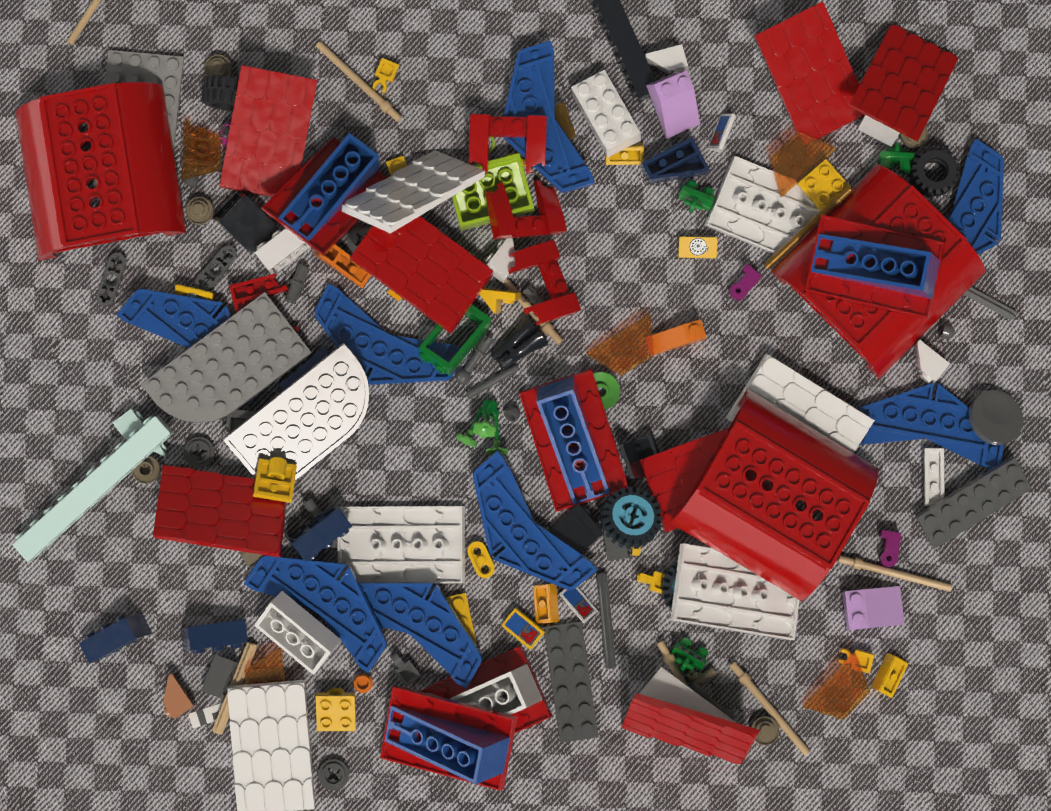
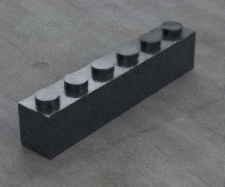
(626, 46)

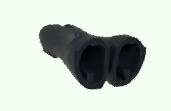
(532, 344)

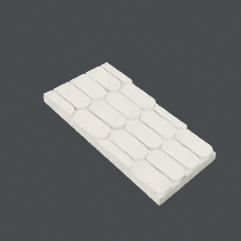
(412, 191)
(753, 210)
(807, 403)
(405, 544)
(729, 597)
(271, 746)

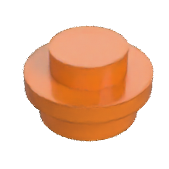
(363, 683)

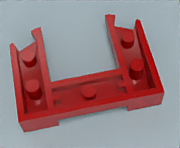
(486, 126)
(506, 226)
(545, 257)
(247, 291)

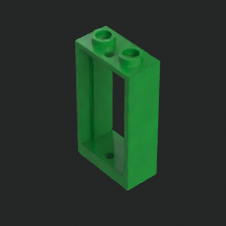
(440, 364)

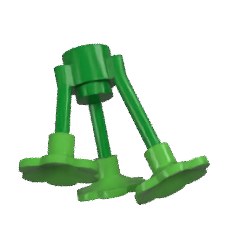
(484, 428)

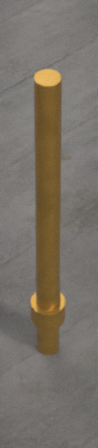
(835, 202)

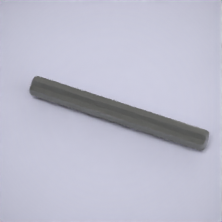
(990, 303)
(606, 620)

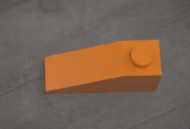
(341, 262)
(679, 337)

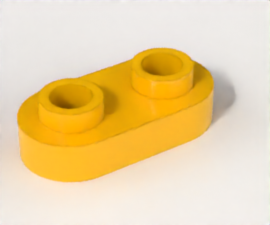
(481, 559)

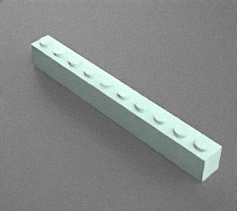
(93, 488)

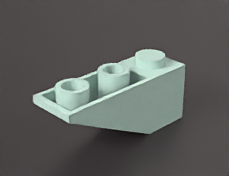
(133, 420)

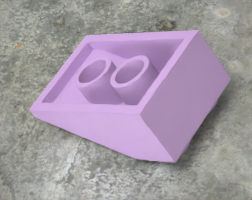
(675, 103)
(873, 608)

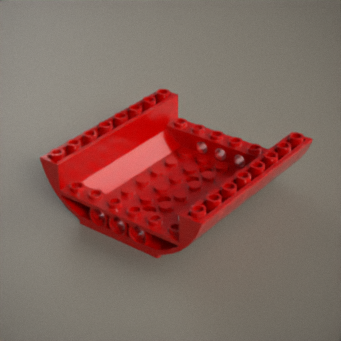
(127, 157)
(891, 204)
(763, 526)

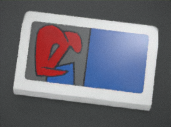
(721, 132)
(579, 604)

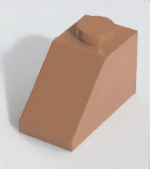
(176, 698)

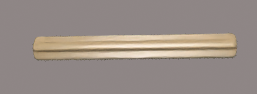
(238, 679)

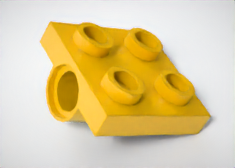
(822, 184)
(275, 479)
(335, 711)

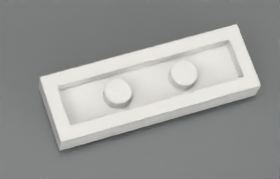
(933, 475)

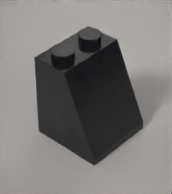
(245, 222)

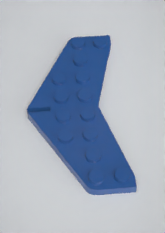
(534, 94)
(980, 198)
(173, 316)
(390, 356)
(941, 421)
(526, 543)
(337, 601)
(430, 622)

